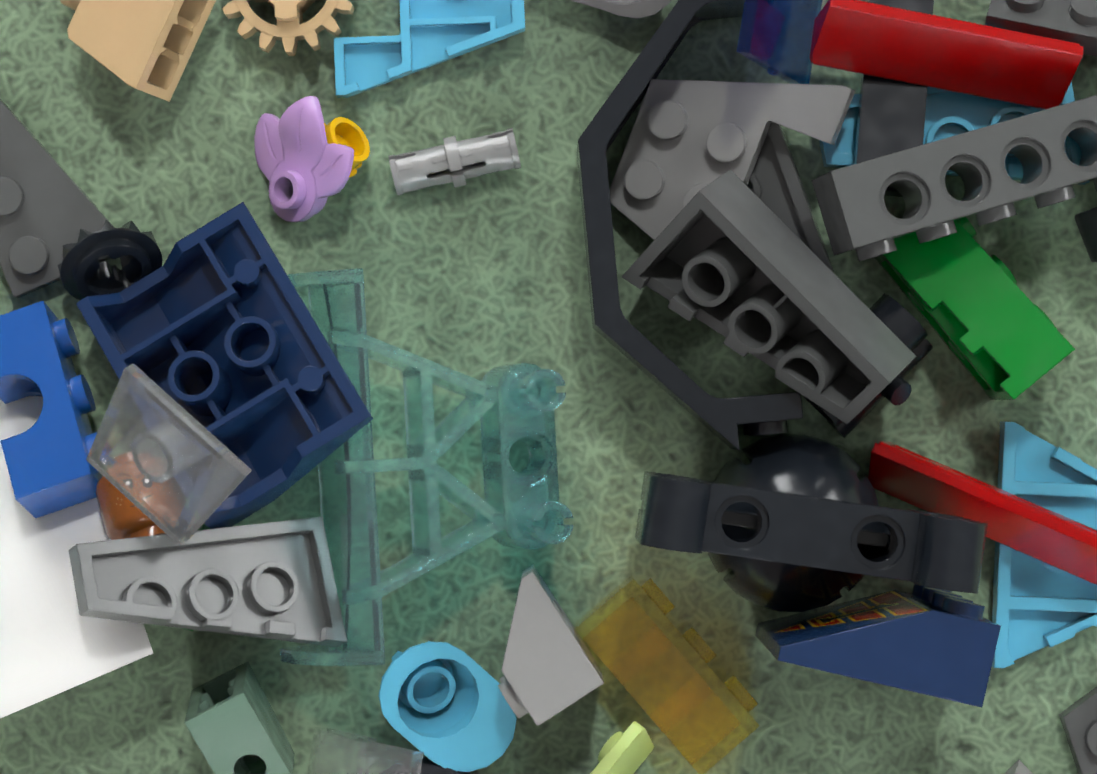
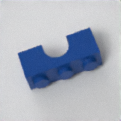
(50, 457)

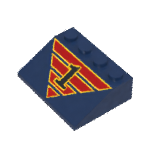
(896, 639)

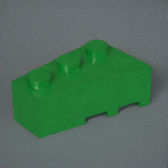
(977, 310)

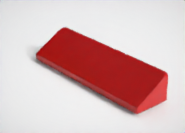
(944, 53)
(1009, 517)

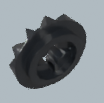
(85, 276)

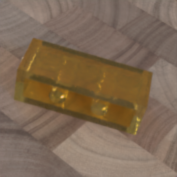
(669, 672)

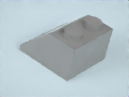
(544, 655)

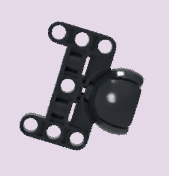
(805, 527)

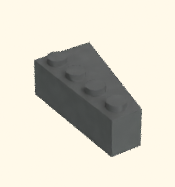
(771, 298)

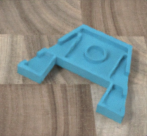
(429, 35)

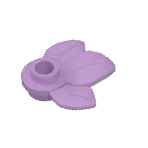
(300, 160)

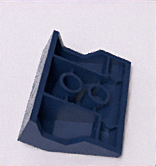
(237, 354)

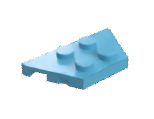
(1032, 598)

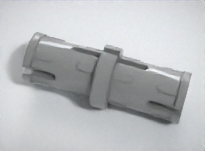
(454, 161)

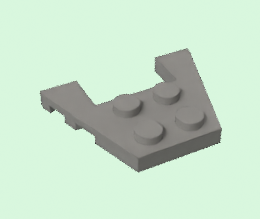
(703, 129)

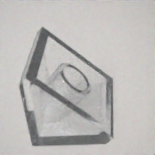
(163, 457)

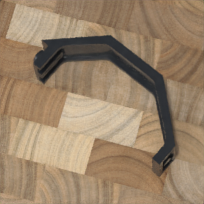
(757, 413)

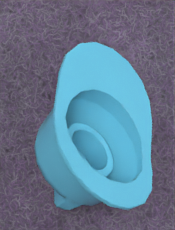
(447, 706)

